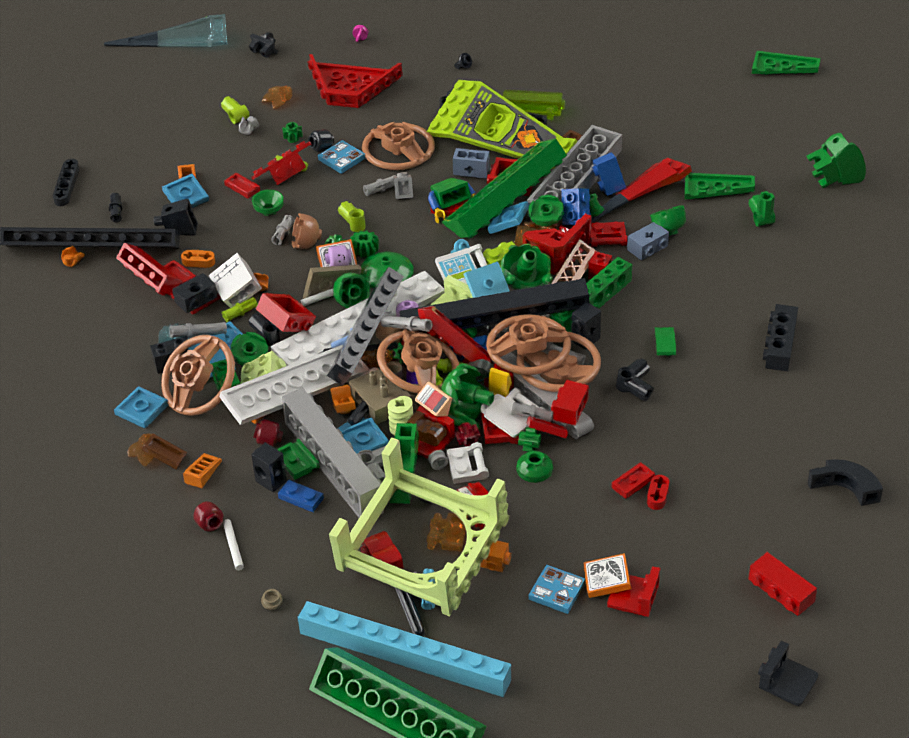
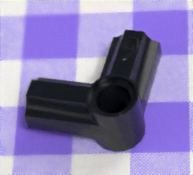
(630, 379)

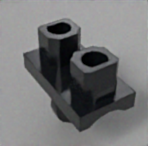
(263, 42)

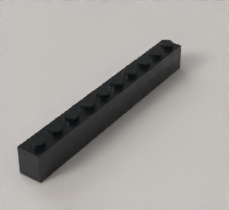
(89, 237)
(501, 306)

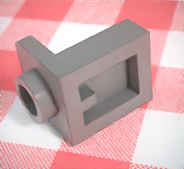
(403, 185)

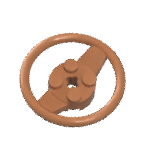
(399, 139)
(527, 335)
(420, 354)
(193, 371)
(566, 371)

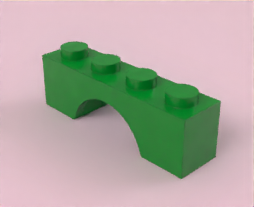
(409, 440)

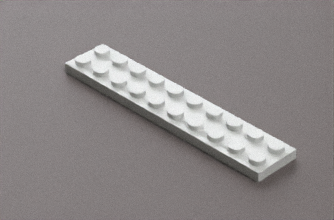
(305, 344)

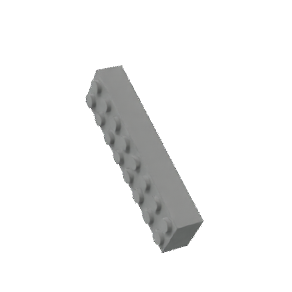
(577, 165)
(334, 453)

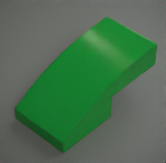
(665, 341)

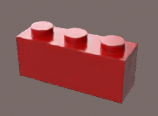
(782, 583)

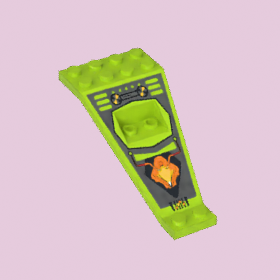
(490, 121)

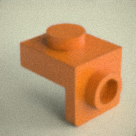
(342, 399)

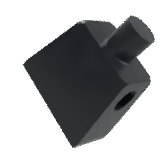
(178, 216)

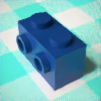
(609, 174)
(575, 204)

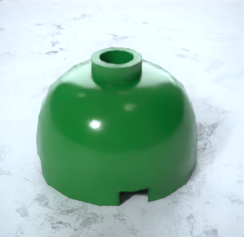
(670, 219)
(351, 289)

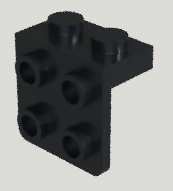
(786, 677)

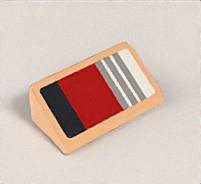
(434, 400)

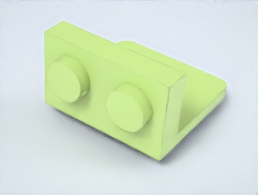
(263, 365)

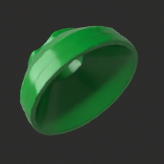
(266, 199)
(534, 471)

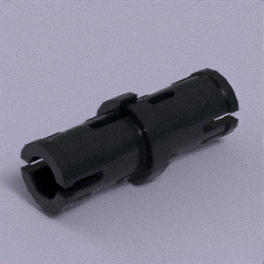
(115, 207)

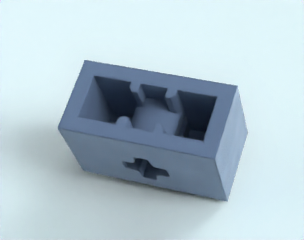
(471, 163)
(647, 241)

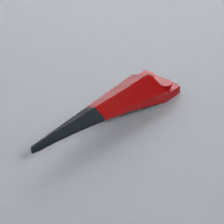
(656, 176)

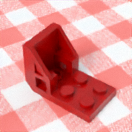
(558, 243)

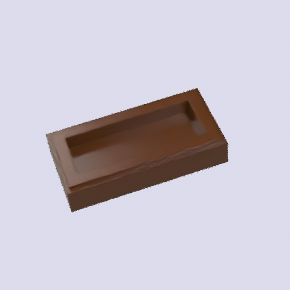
(164, 451)

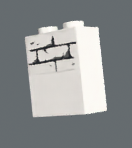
(235, 281)

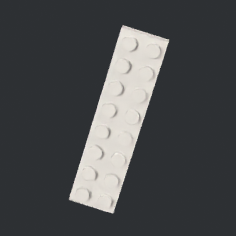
(265, 393)

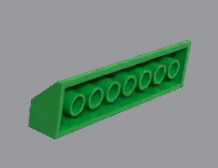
(505, 188)
(387, 700)

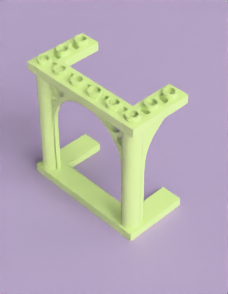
(448, 585)

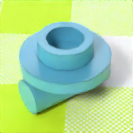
(459, 245)

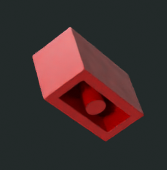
(570, 402)

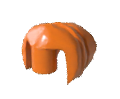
(71, 257)
(262, 280)

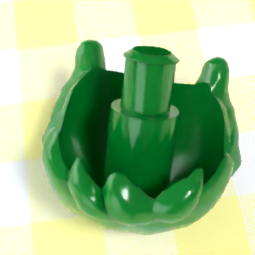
(526, 267)
(466, 394)

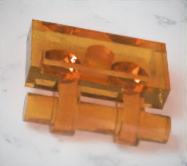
(453, 534)

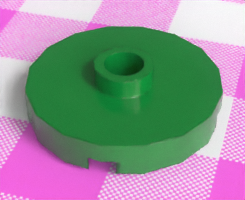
(546, 210)
(248, 341)

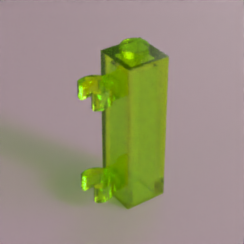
(537, 102)

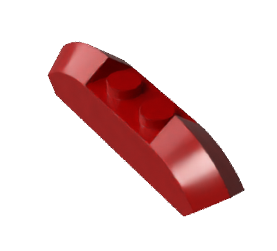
(452, 334)

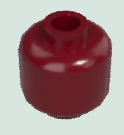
(268, 432)
(208, 516)

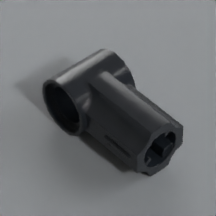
(265, 328)

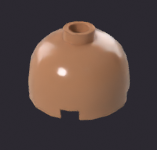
(305, 231)

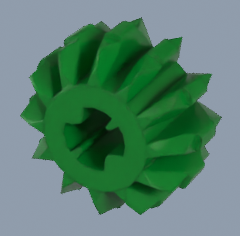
(365, 243)

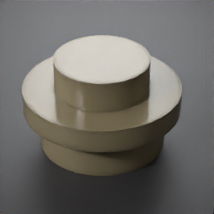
(271, 599)

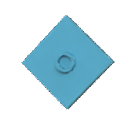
(486, 280)

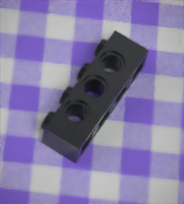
(780, 338)

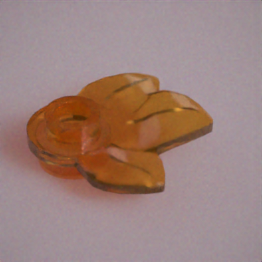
(278, 96)
(372, 358)
(135, 450)

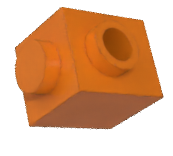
(498, 557)

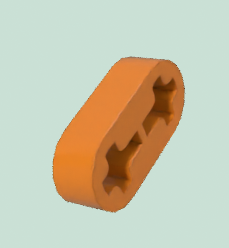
(198, 258)

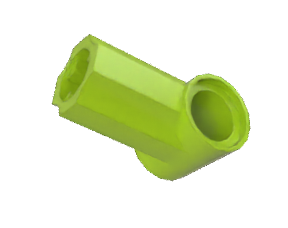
(234, 110)
(353, 216)

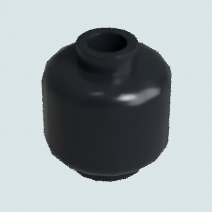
(321, 140)

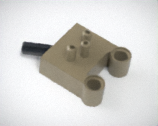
(374, 392)

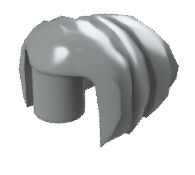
(248, 128)

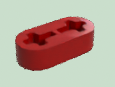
(661, 492)

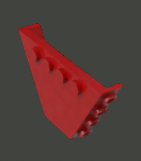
(351, 84)

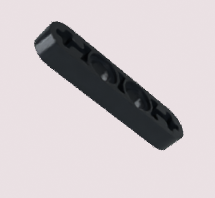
(66, 182)

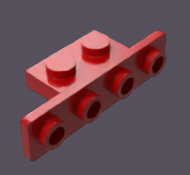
(286, 166)

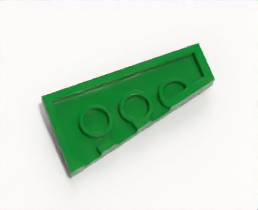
(783, 63)
(708, 185)

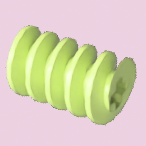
(399, 411)

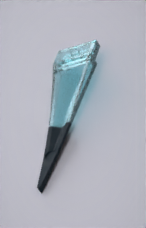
(197, 33)

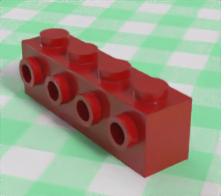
(148, 269)

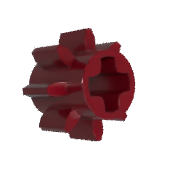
(467, 434)

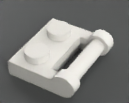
(460, 463)

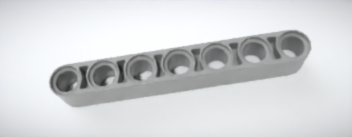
(545, 399)

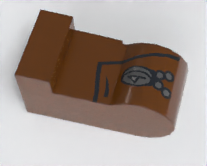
(428, 431)

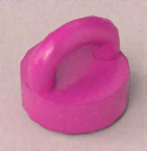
(360, 32)

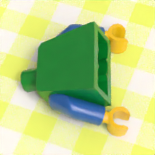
(448, 193)

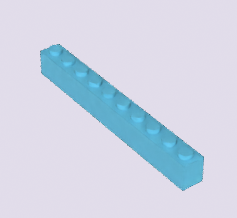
(405, 649)

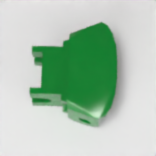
(844, 166)

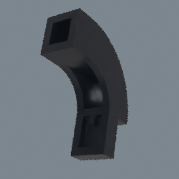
(848, 475)

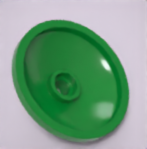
(377, 264)

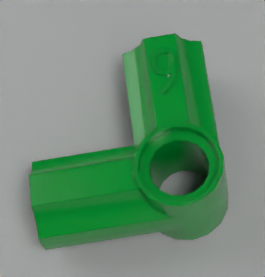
(762, 208)

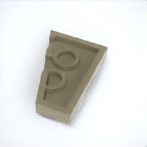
(323, 278)

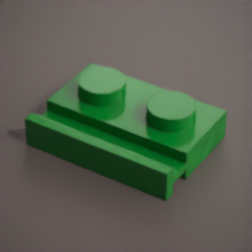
(298, 459)

